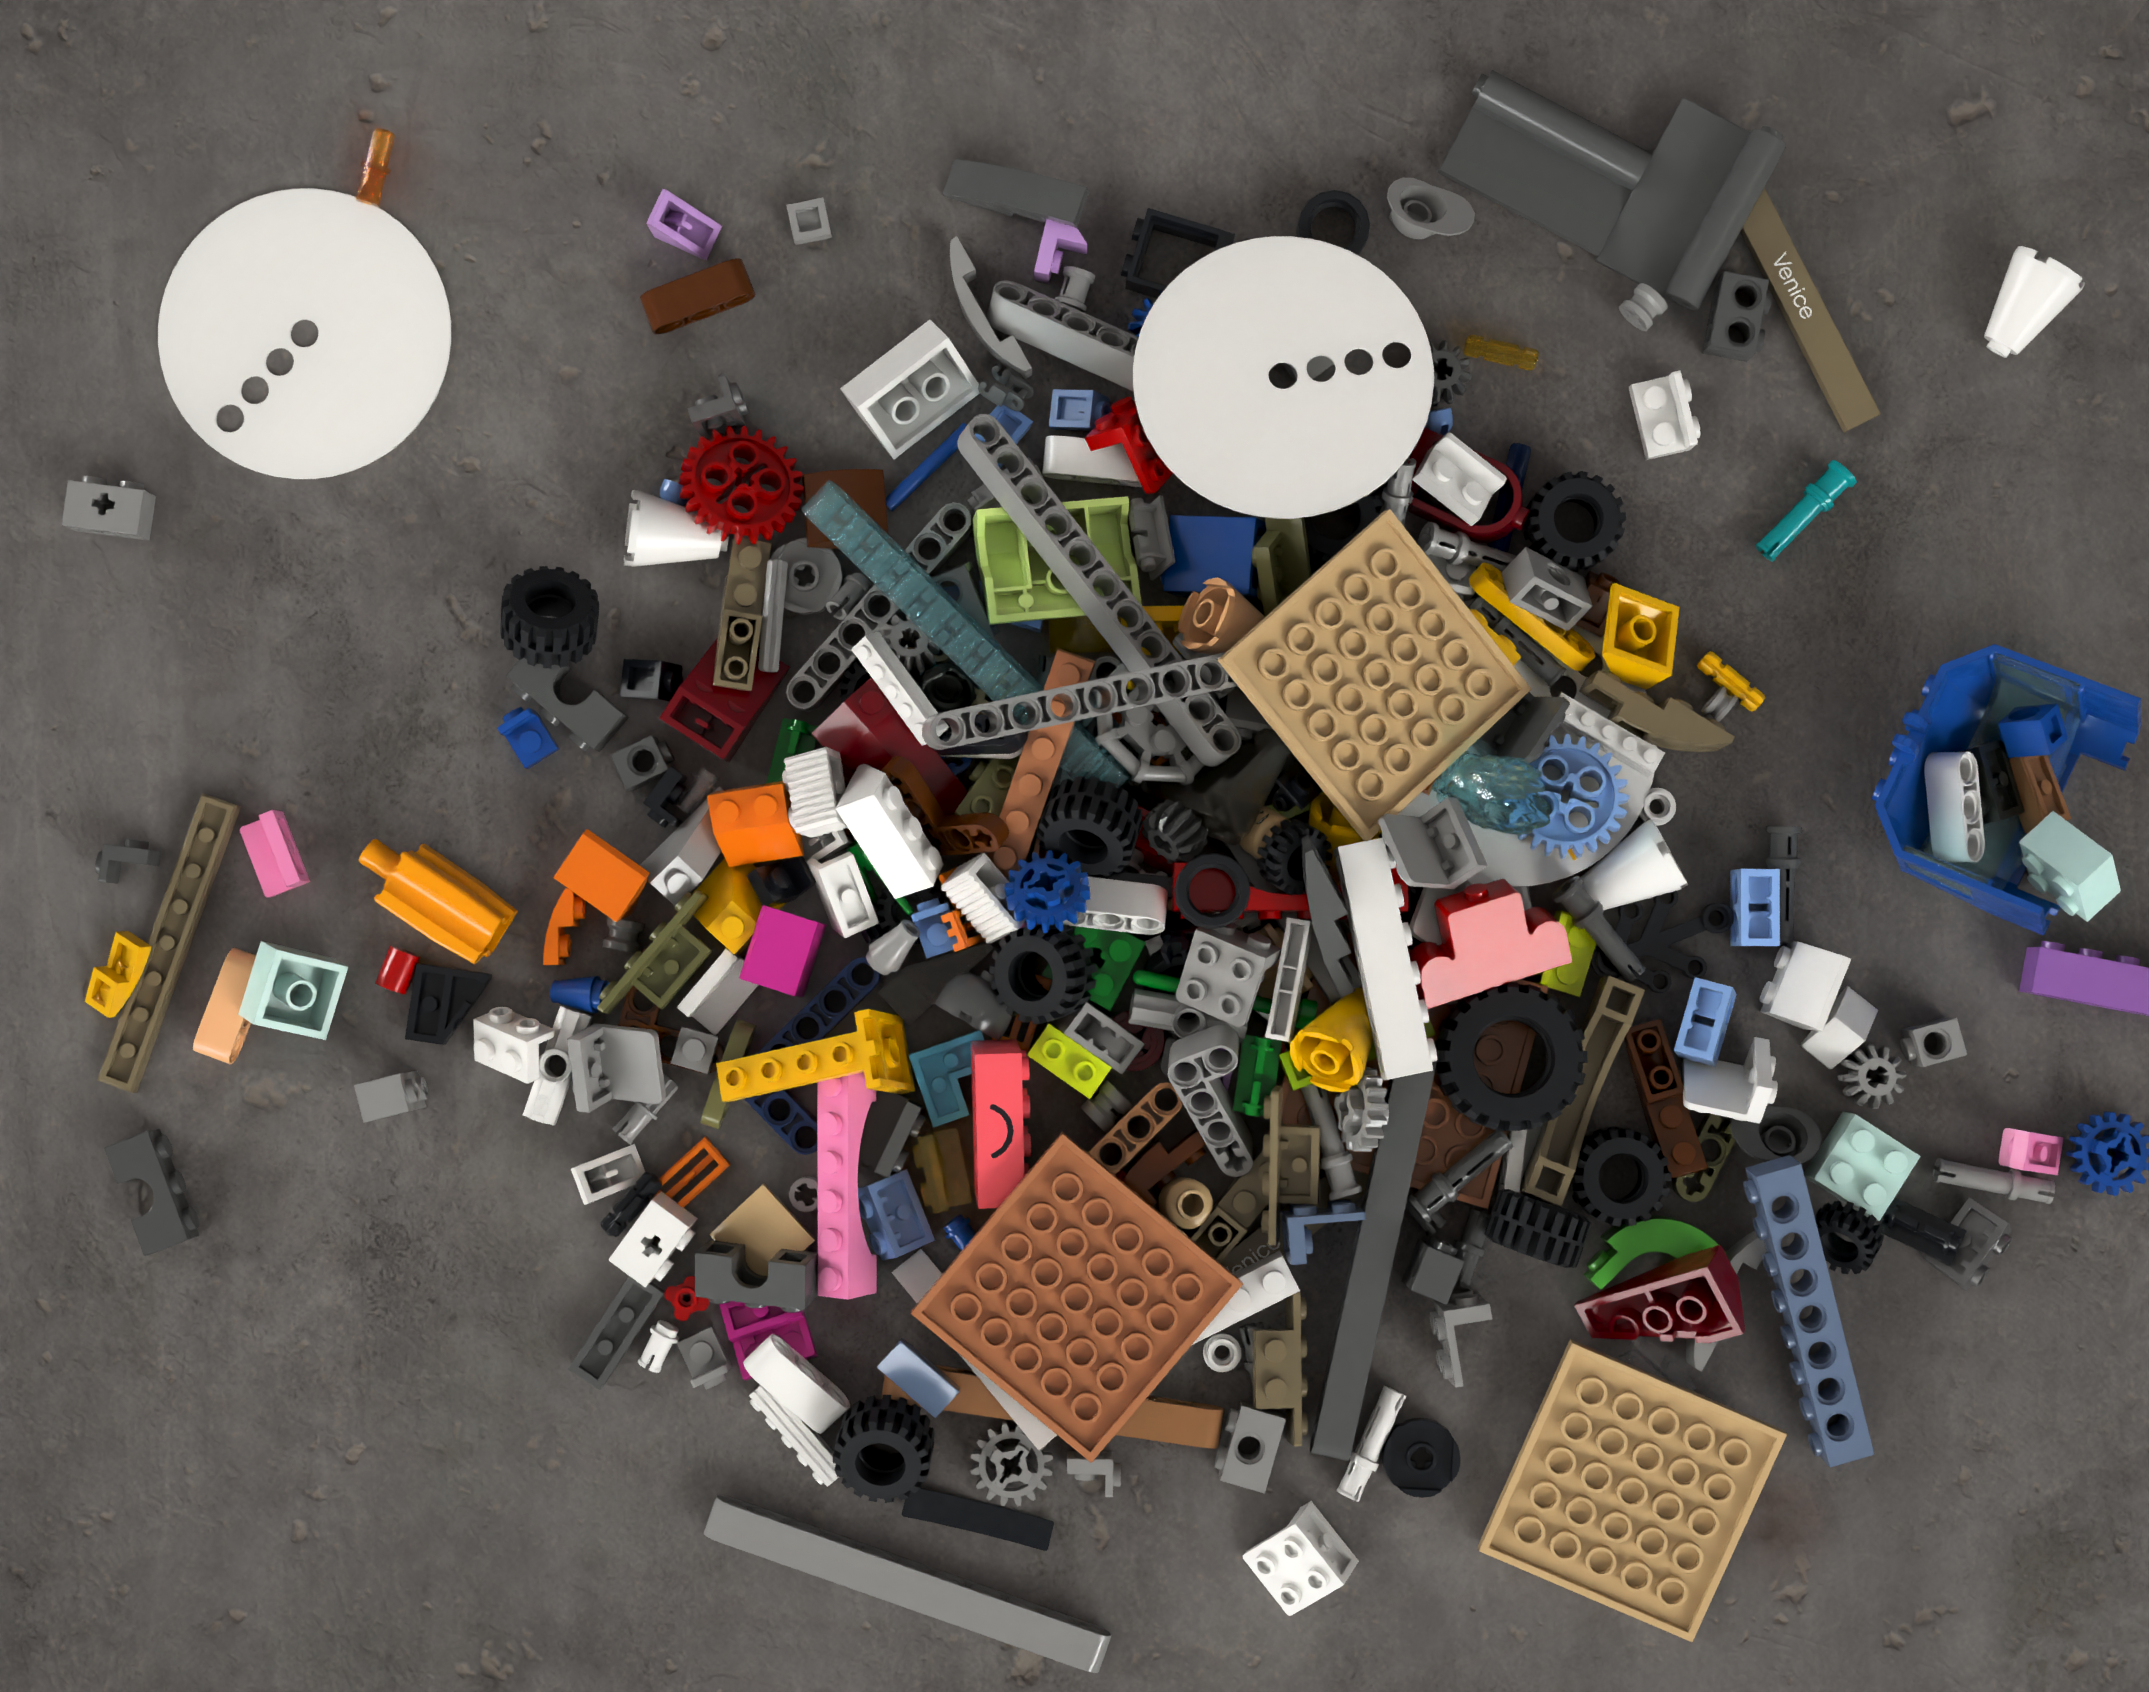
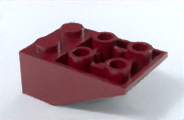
(719, 715)

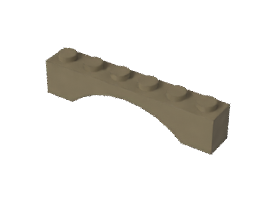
(1561, 1139)

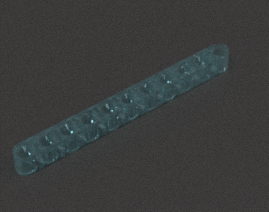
(945, 621)

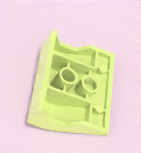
(1021, 584)

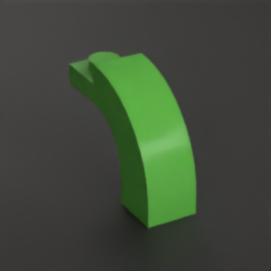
(1654, 1235)

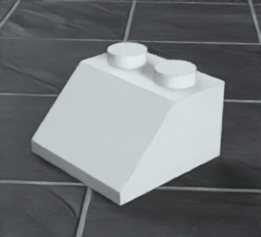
(1804, 985)

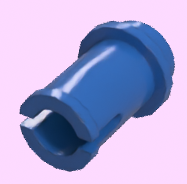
(959, 1231)

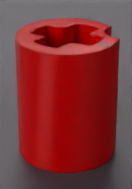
(397, 970)

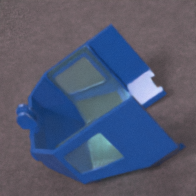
(1964, 712)

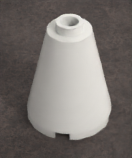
(2029, 300)
(667, 533)
(1634, 870)

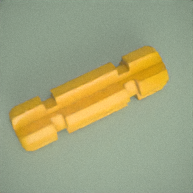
(1729, 678)

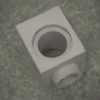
(1949, 1042)

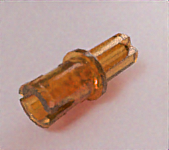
(375, 168)

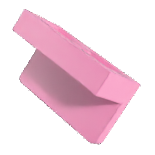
(274, 854)

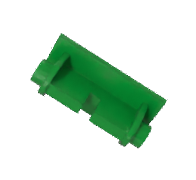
(792, 740)
(1256, 1074)

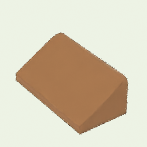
(2037, 790)

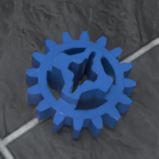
(1062, 884)
(2103, 1166)

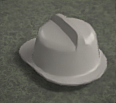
(1427, 209)

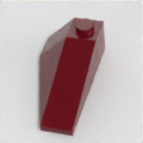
(872, 732)
(1680, 1299)

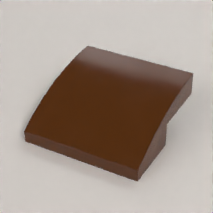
(862, 485)

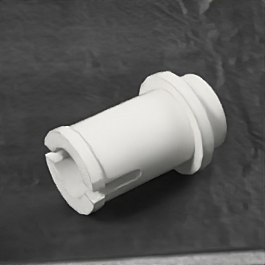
(659, 1344)

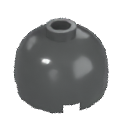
(975, 1002)

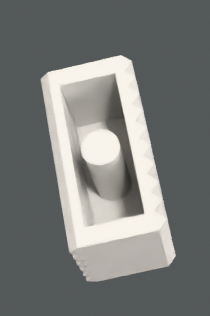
(815, 790)
(980, 893)

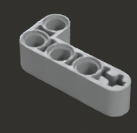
(1216, 1106)

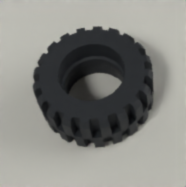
(1562, 1057)

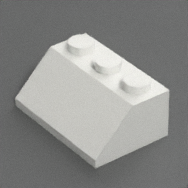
(912, 389)
(888, 833)

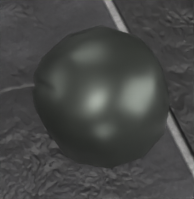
(947, 687)

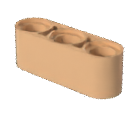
(221, 1028)

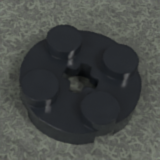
(1435, 1474)

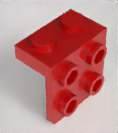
(1124, 427)

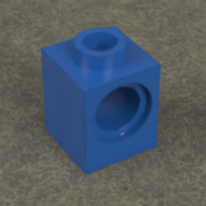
(2032, 730)

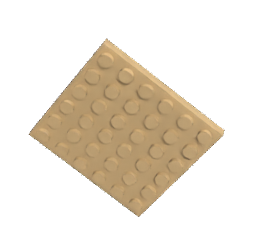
(1375, 674)
(1631, 1490)

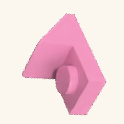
(2030, 1151)

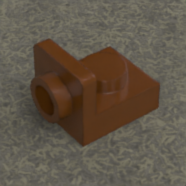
(1599, 592)

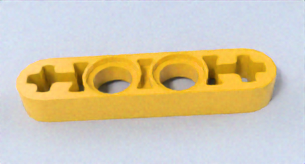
(1565, 645)

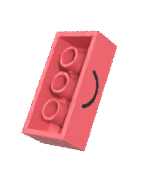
(998, 1117)

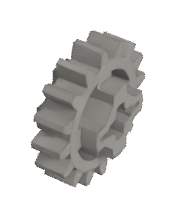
(1362, 1112)
(1026, 1473)

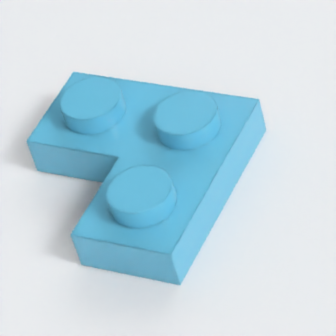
(937, 1076)

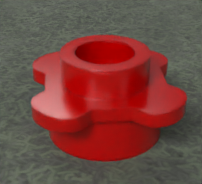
(682, 1308)

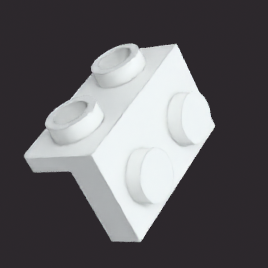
(510, 1043)

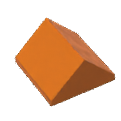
(603, 876)

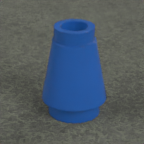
(578, 993)

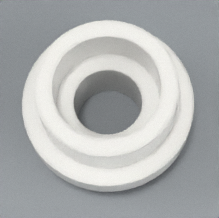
(1668, 806)
(1227, 1363)

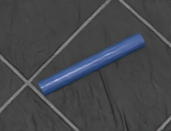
(924, 470)

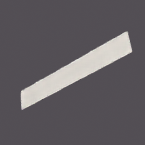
(917, 1277)

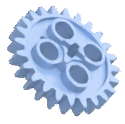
(1574, 763)

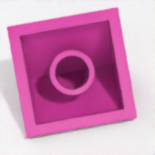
(782, 951)

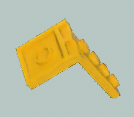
(875, 1048)

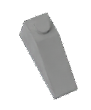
(684, 856)

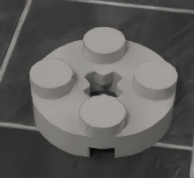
(825, 569)

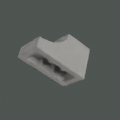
(1101, 1036)

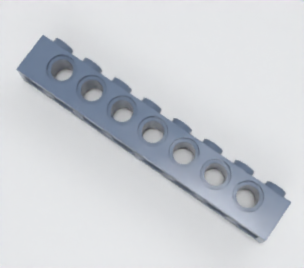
(1850, 1436)

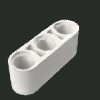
(1072, 460)
(1954, 806)
(1124, 907)
(796, 1383)

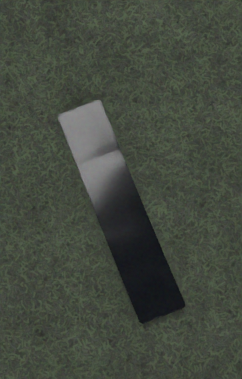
(979, 1518)

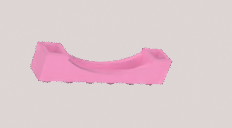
(844, 1257)

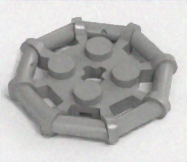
(1147, 740)

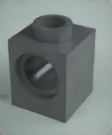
(626, 762)

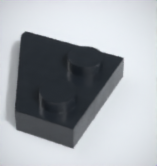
(441, 1001)

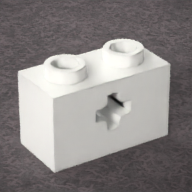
(637, 1254)

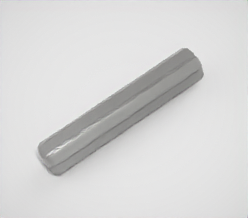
(772, 615)

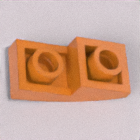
(566, 913)

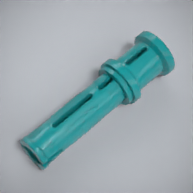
(1817, 498)

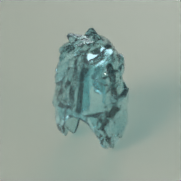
(1496, 792)

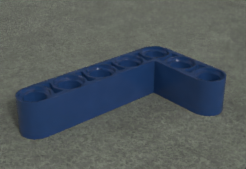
(791, 1036)

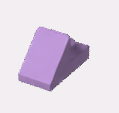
(1049, 258)

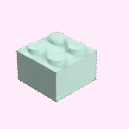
(2069, 867)
(293, 990)
(1861, 1165)

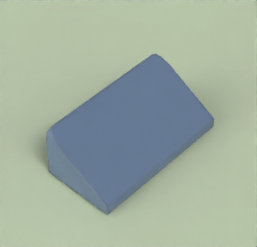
(919, 1377)

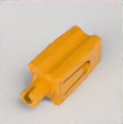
(439, 899)

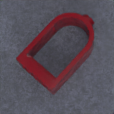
(1514, 518)

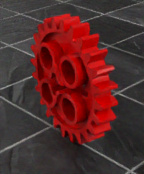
(717, 461)

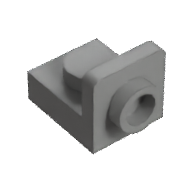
(705, 1358)
(1088, 1471)

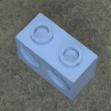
(1755, 907)
(1705, 1022)

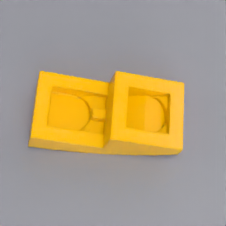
(114, 983)

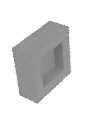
(809, 221)
(695, 1050)

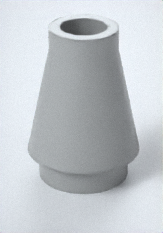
(891, 949)

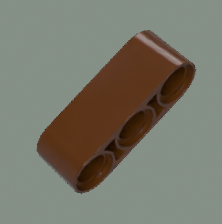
(697, 296)

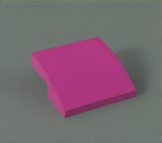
(751, 1326)

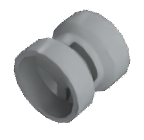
(1107, 1106)

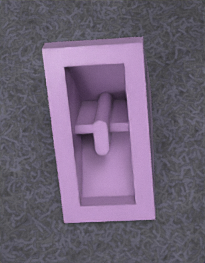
(682, 225)

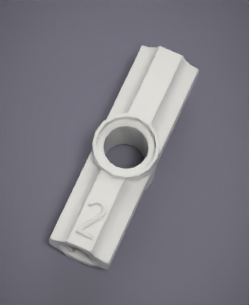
(550, 1090)

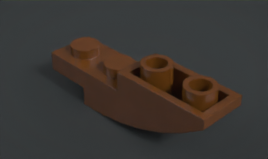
(1662, 1098)
(1157, 1164)

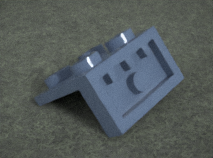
(1296, 1237)

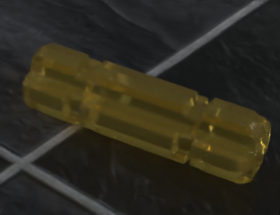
(1501, 352)

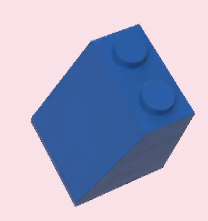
(1212, 549)

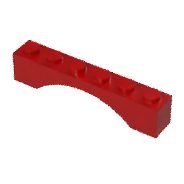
(1215, 891)

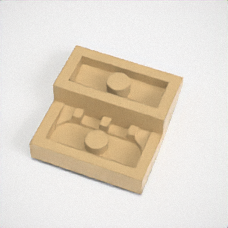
(764, 1228)

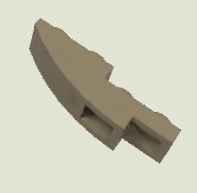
(741, 615)
(1665, 725)
(1234, 1211)

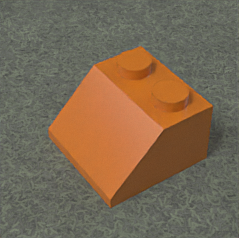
(754, 824)

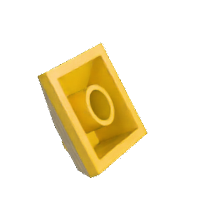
(1639, 637)
(731, 906)

